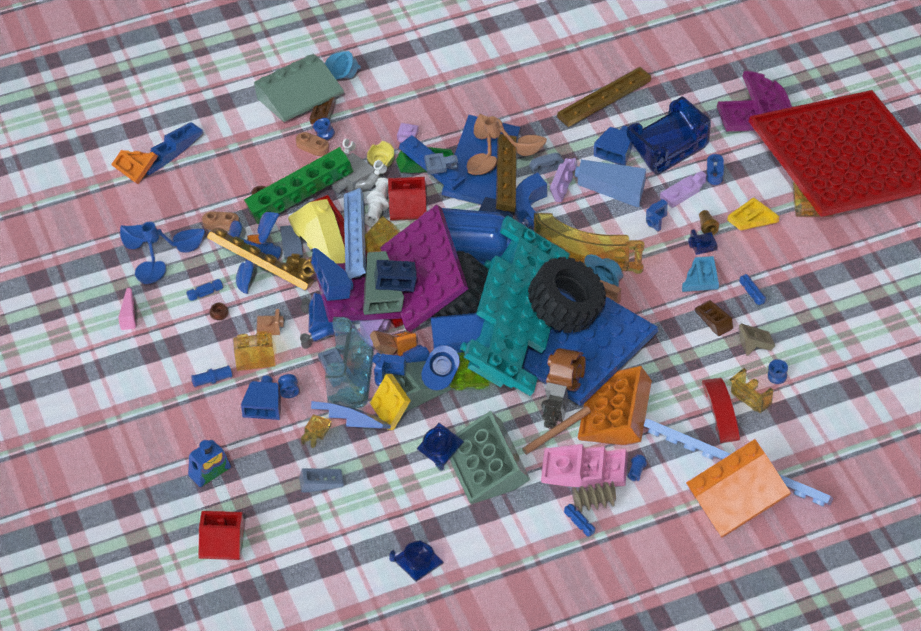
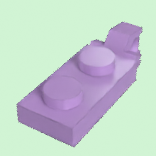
(562, 179)
(683, 189)

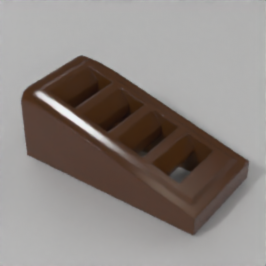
(716, 318)

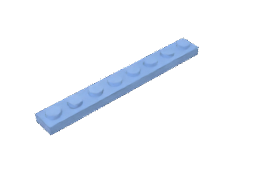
(354, 234)

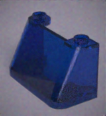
(671, 137)

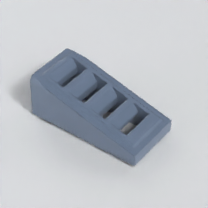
(309, 484)

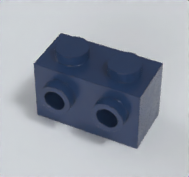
(395, 275)

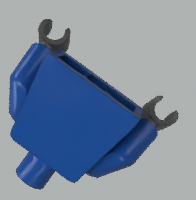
(318, 321)

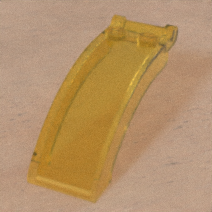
(583, 243)

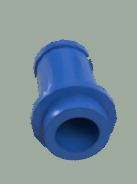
(637, 466)

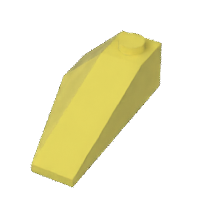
(319, 229)

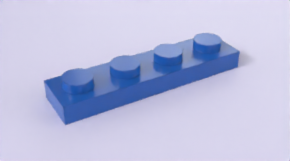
(417, 150)

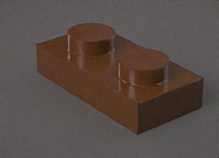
(322, 111)

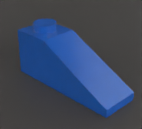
(331, 277)

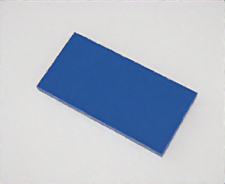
(476, 186)

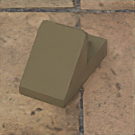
(753, 337)

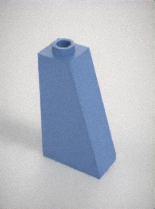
(612, 180)

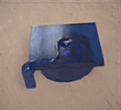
(439, 445)
(416, 559)

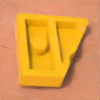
(752, 215)

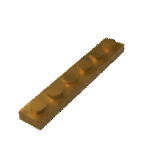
(604, 96)
(506, 174)
(265, 261)

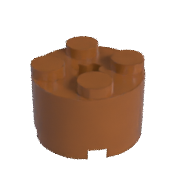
(566, 368)

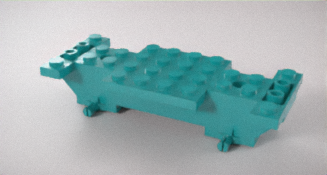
(508, 314)

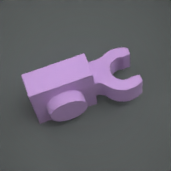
(407, 130)

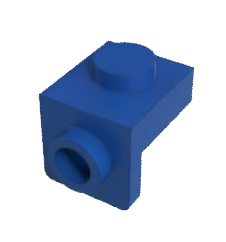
(656, 213)
(390, 364)

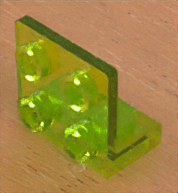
(467, 378)

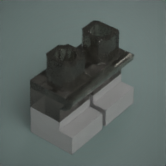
(555, 405)

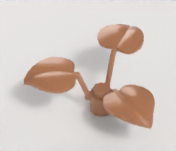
(490, 128)

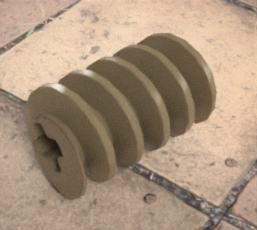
(594, 496)

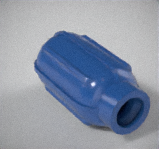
(477, 232)

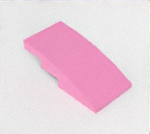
(580, 466)

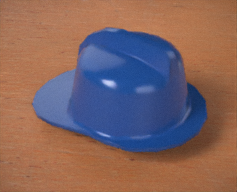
(440, 367)

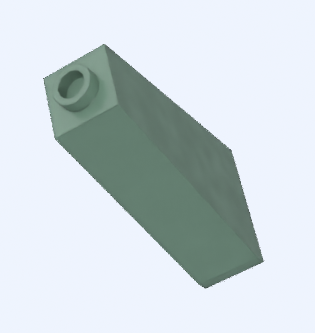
(379, 300)

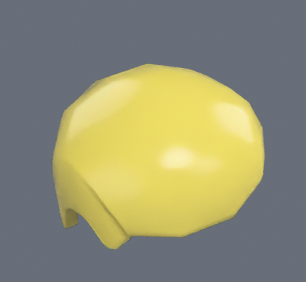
(382, 152)

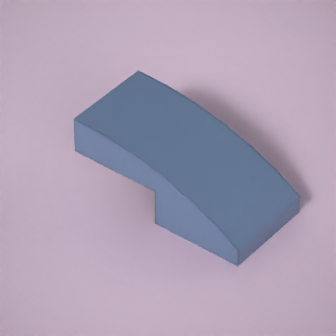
(290, 242)

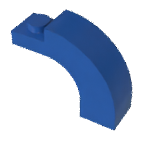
(527, 193)

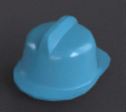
(342, 65)
(607, 269)

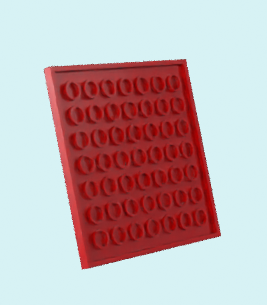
(843, 152)

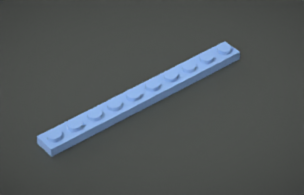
(710, 452)

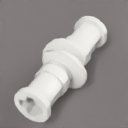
(377, 202)

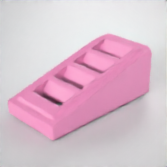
(127, 312)

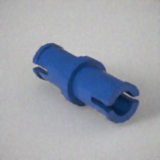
(211, 376)

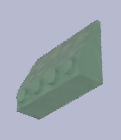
(297, 87)
(487, 460)

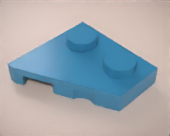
(701, 275)

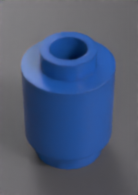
(416, 354)

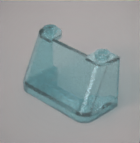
(349, 380)

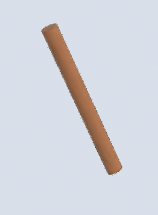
(556, 430)

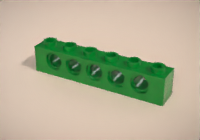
(299, 184)

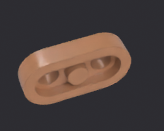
(312, 144)
(218, 220)

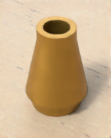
(708, 222)

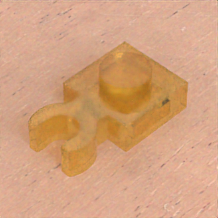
(315, 428)

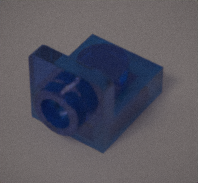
(702, 243)

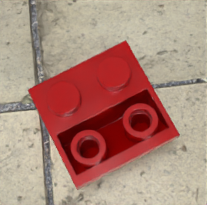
(406, 198)
(220, 535)

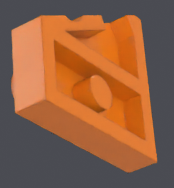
(134, 164)

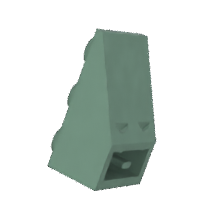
(415, 387)

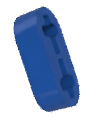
(711, 168)

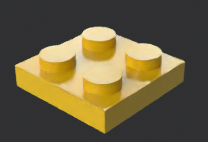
(390, 401)

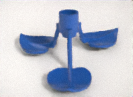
(264, 228)
(135, 235)

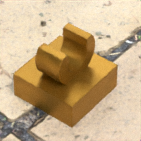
(296, 262)

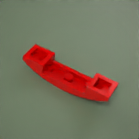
(722, 409)

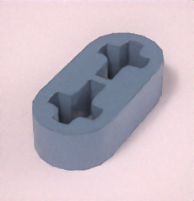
(546, 163)

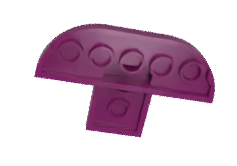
(765, 97)

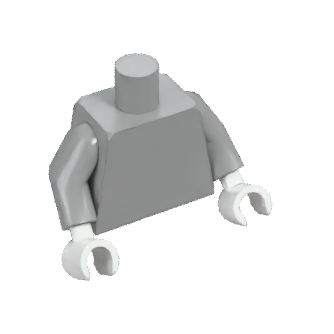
(363, 175)

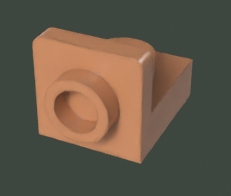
(270, 324)
(383, 342)

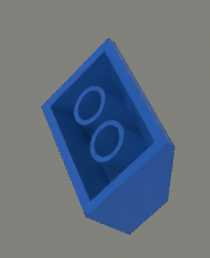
(455, 330)

